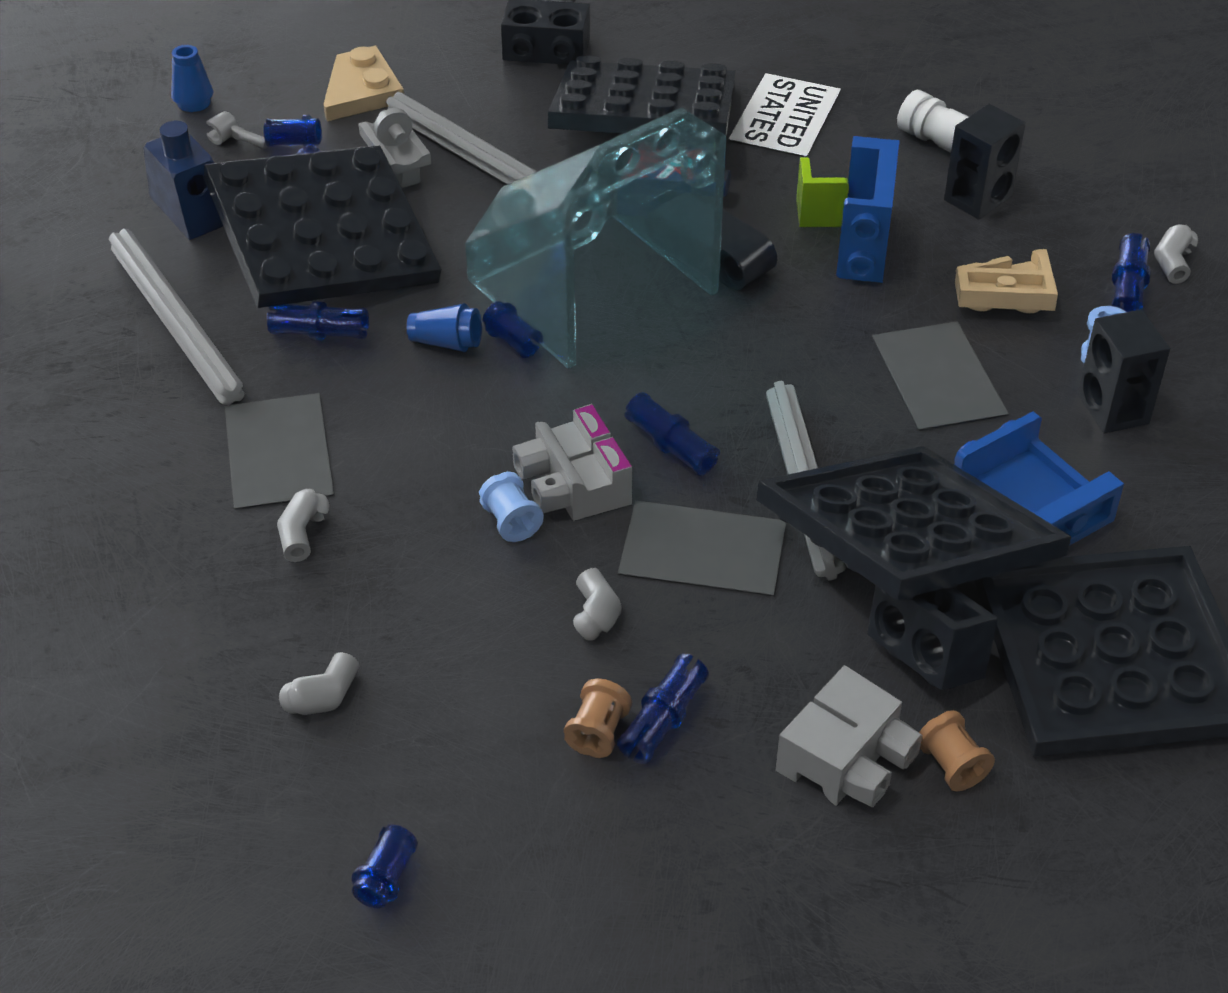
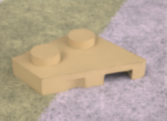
(359, 83)
(1007, 286)

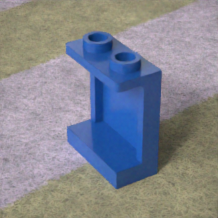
(868, 209)
(1039, 480)

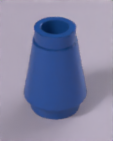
(189, 80)
(446, 327)

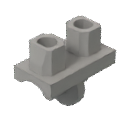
(399, 143)

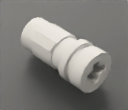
(929, 119)

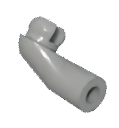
(1170, 251)
(291, 525)
(601, 607)
(321, 691)

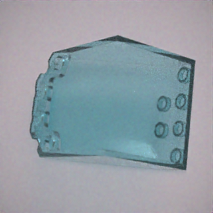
(653, 179)

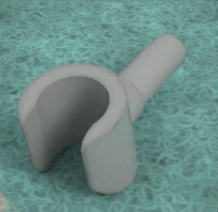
(227, 126)

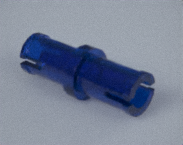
(1131, 273)
(318, 320)
(672, 433)
(663, 708)

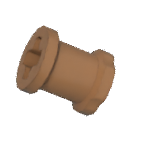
(597, 718)
(956, 751)

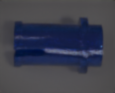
(293, 131)
(503, 322)
(378, 878)

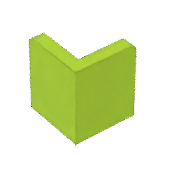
(819, 199)

